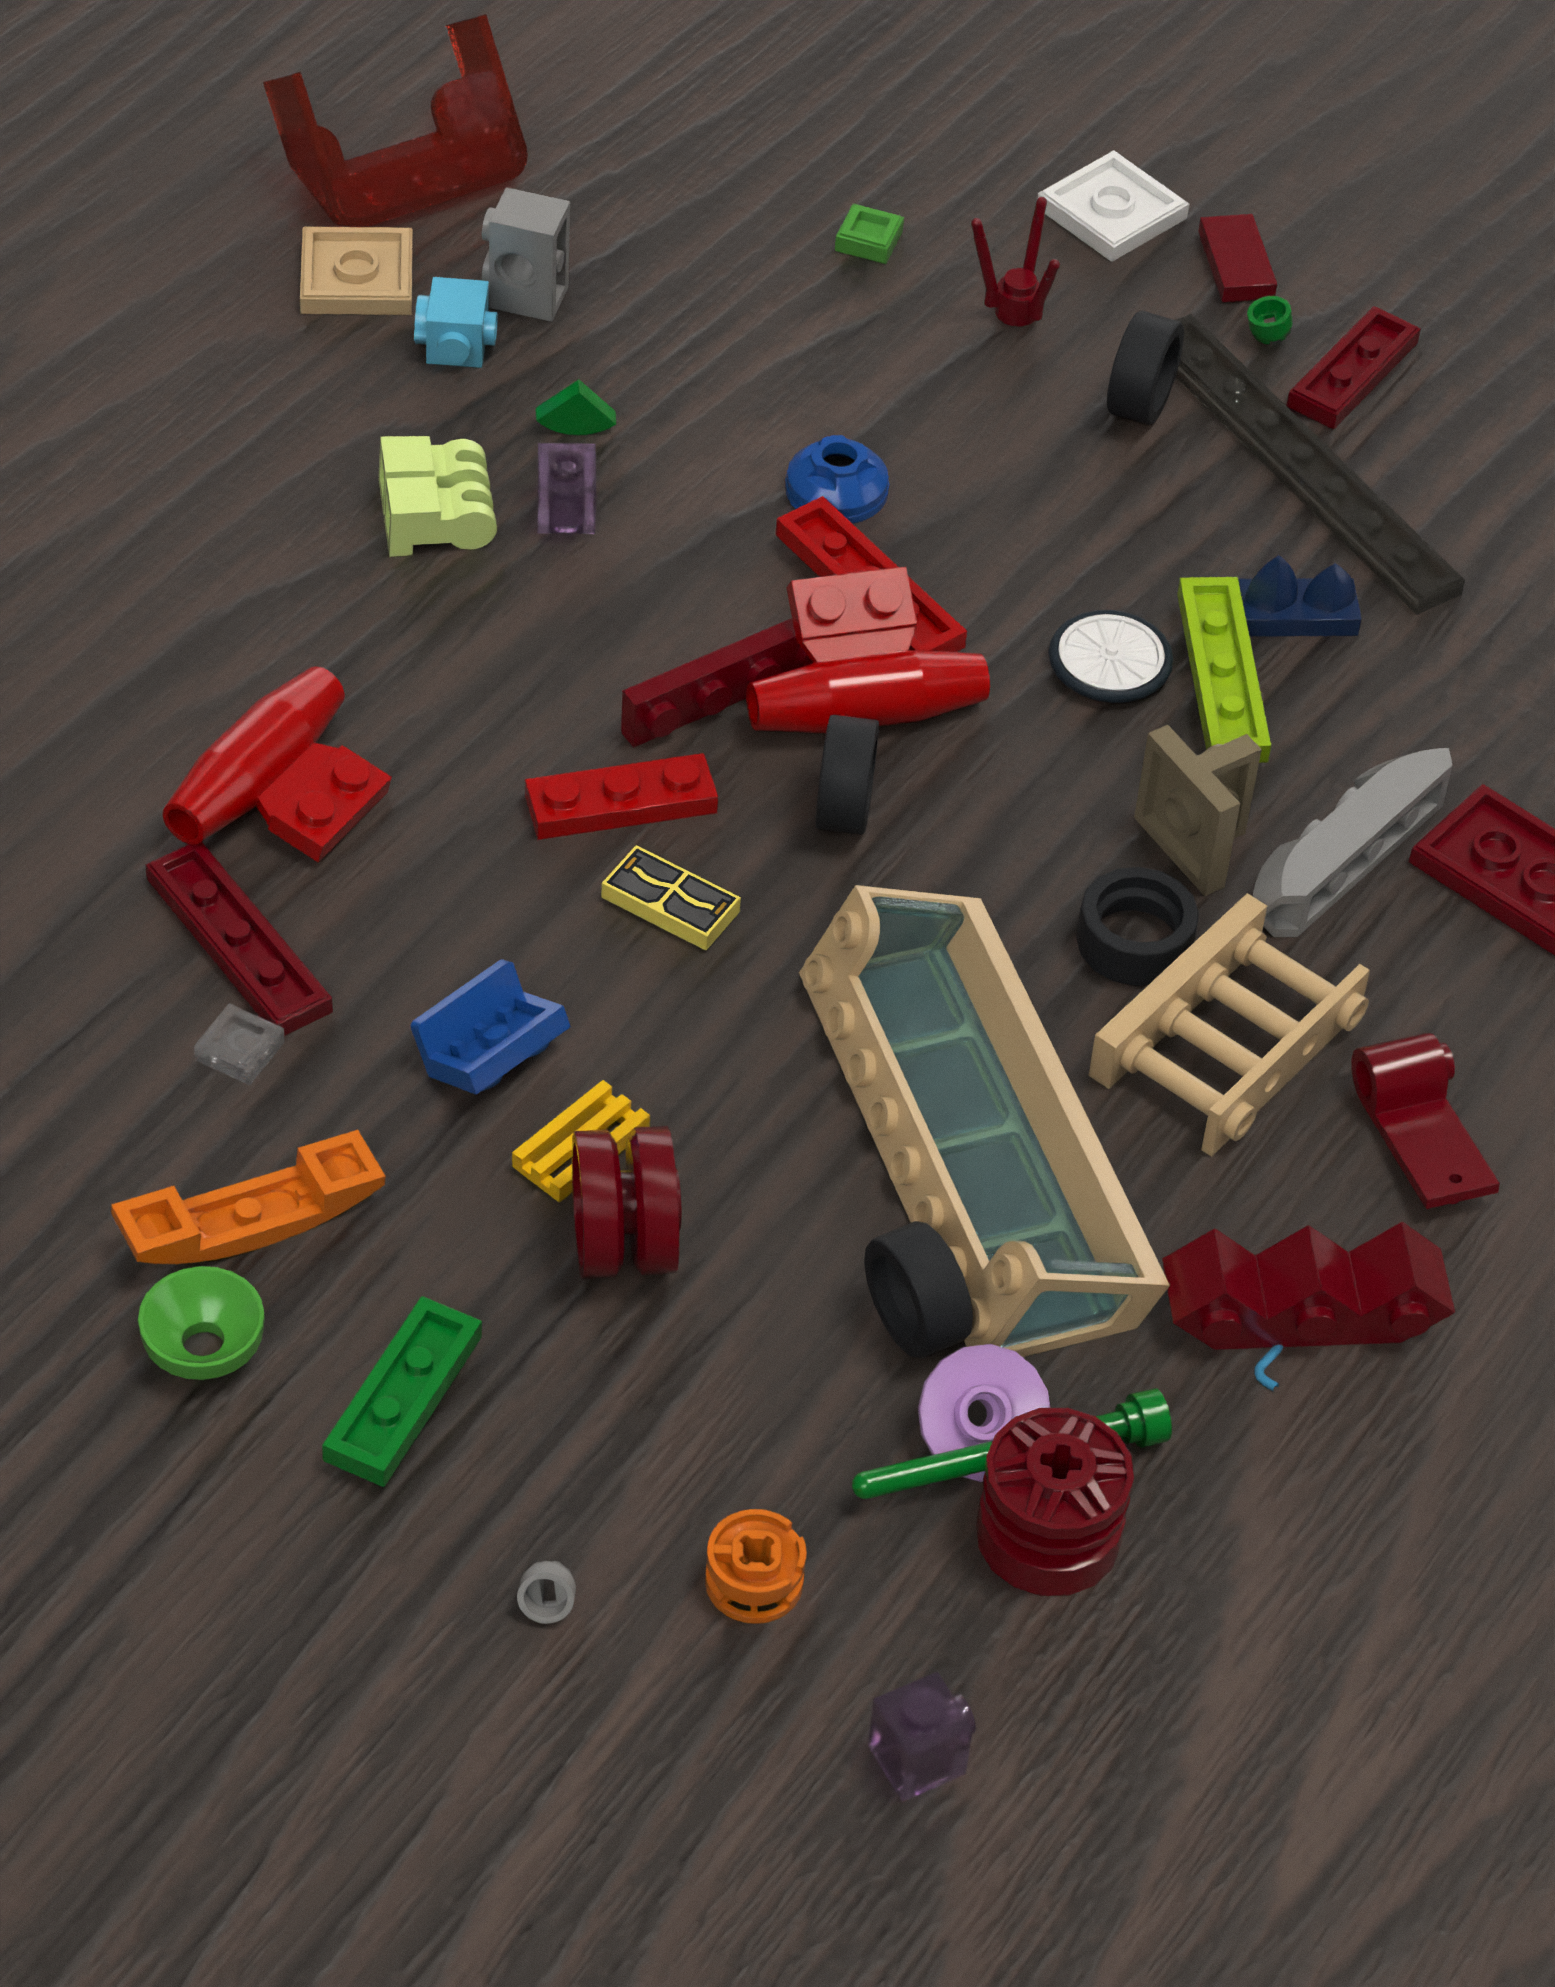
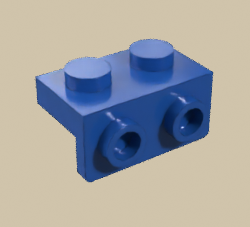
(486, 1029)

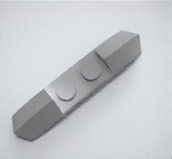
(1338, 852)

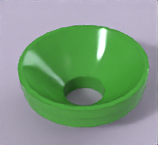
(195, 1303)

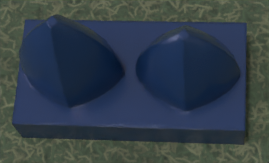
(1289, 606)

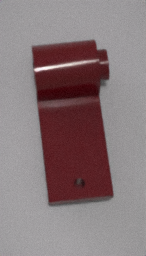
(1405, 1096)

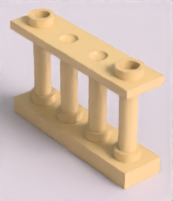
(1203, 974)

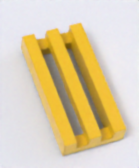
(553, 1143)

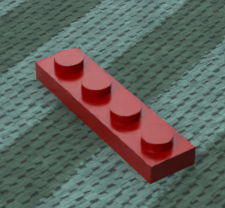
(836, 547)

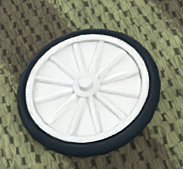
(1111, 656)

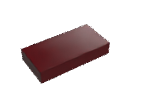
(1237, 257)

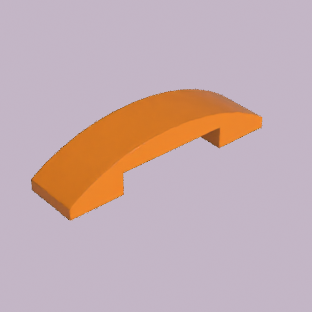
(251, 1213)

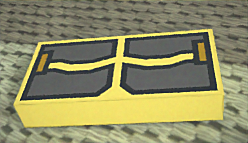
(671, 897)

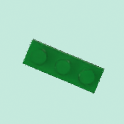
(402, 1391)

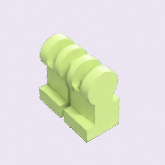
(434, 494)

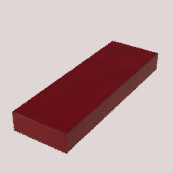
(1353, 367)

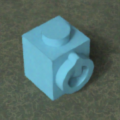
(455, 322)

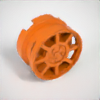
(755, 1562)

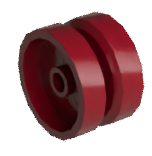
(630, 1201)

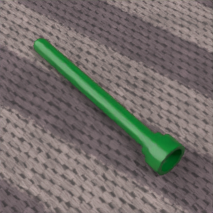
(1139, 1419)

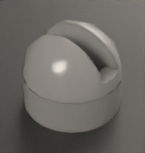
(531, 1592)

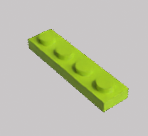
(1222, 662)

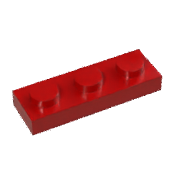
(621, 796)

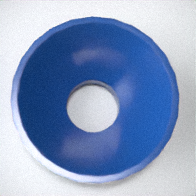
(853, 490)

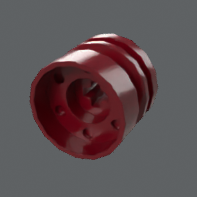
(1054, 1501)

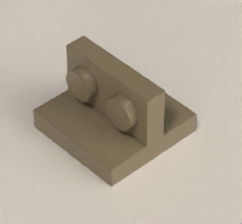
(1197, 802)

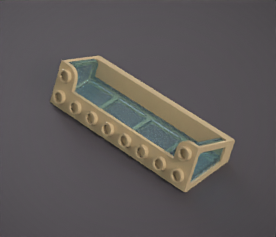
(980, 1119)

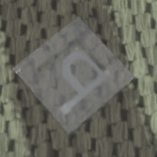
(239, 1044)

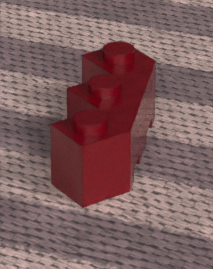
(1308, 1290)

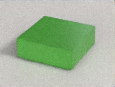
(869, 233)

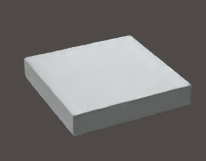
(1113, 206)

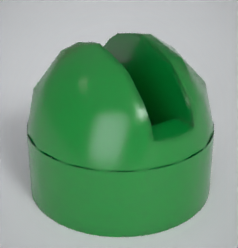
(1267, 308)

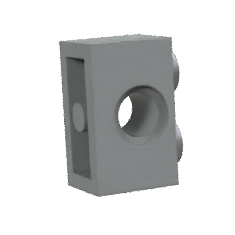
(527, 253)

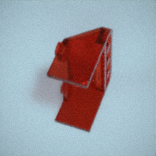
(472, 149)

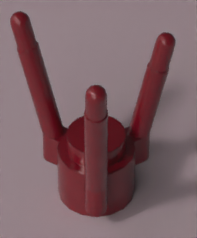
(1018, 294)

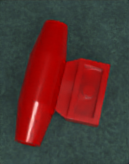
(862, 666)
(274, 762)

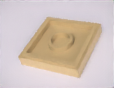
(356, 270)

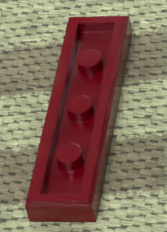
(239, 938)

